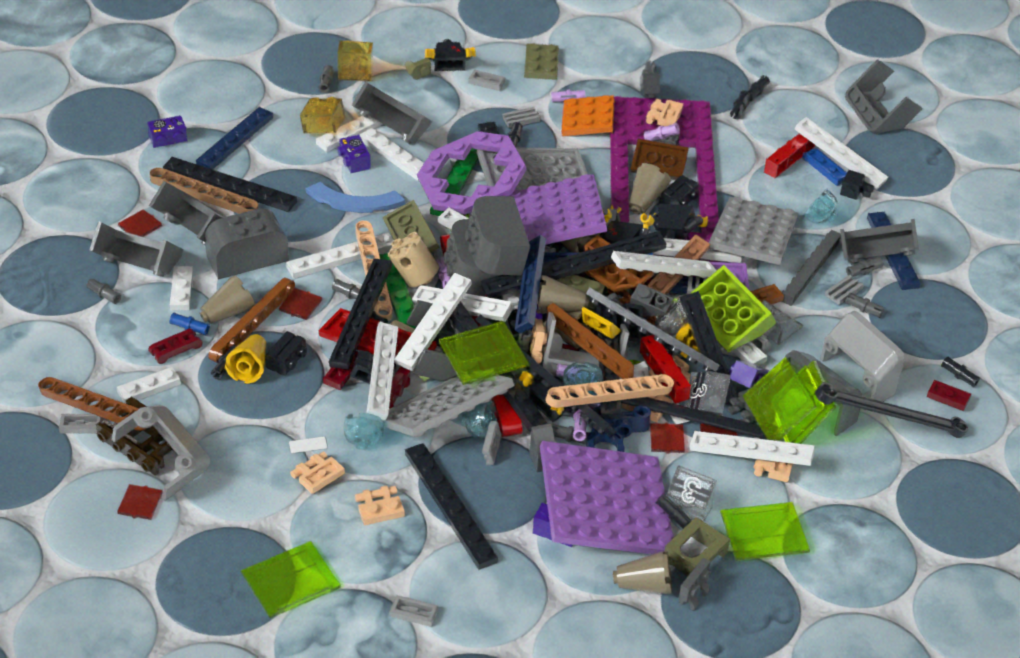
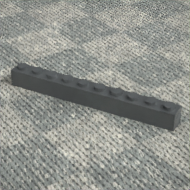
(811, 267)

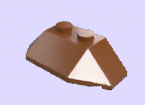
(611, 275)

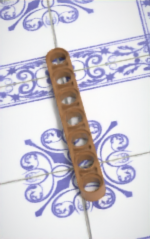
(198, 186)

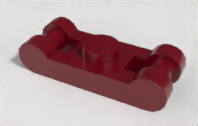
(175, 345)
(399, 382)

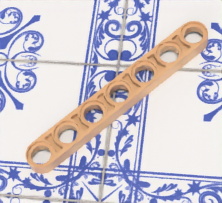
(373, 250)
(604, 396)

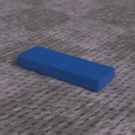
(825, 166)

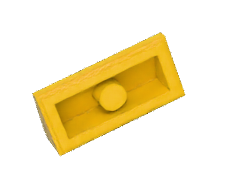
(599, 323)

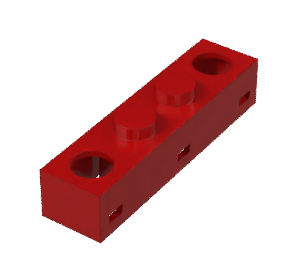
(793, 149)
(662, 363)

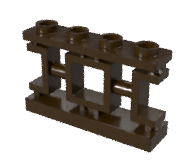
(133, 449)

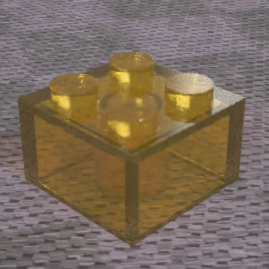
(355, 60)
(322, 115)

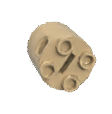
(413, 260)

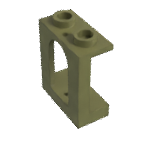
(714, 541)

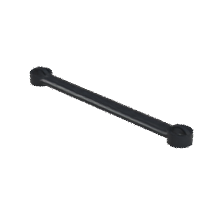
(697, 416)
(954, 426)

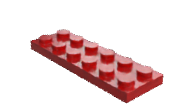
(333, 328)

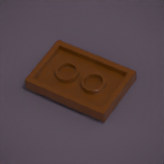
(665, 156)

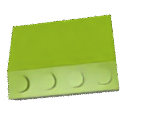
(733, 310)

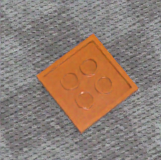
(588, 115)

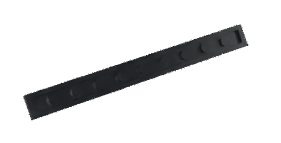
(577, 263)
(550, 381)
(515, 395)

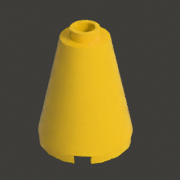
(247, 359)

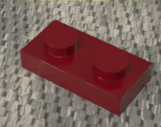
(949, 395)

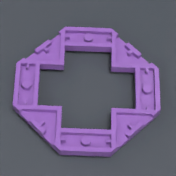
(459, 149)

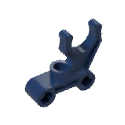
(630, 422)

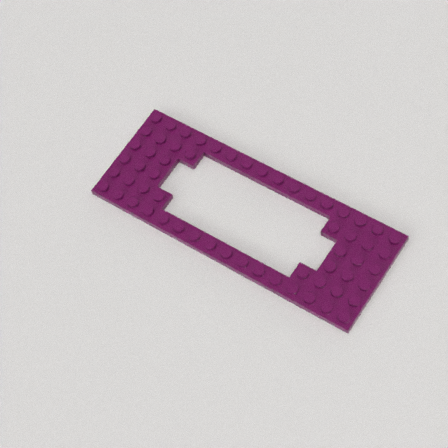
(694, 133)

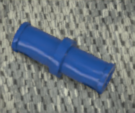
(189, 323)

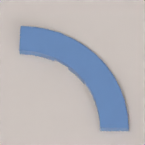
(352, 203)

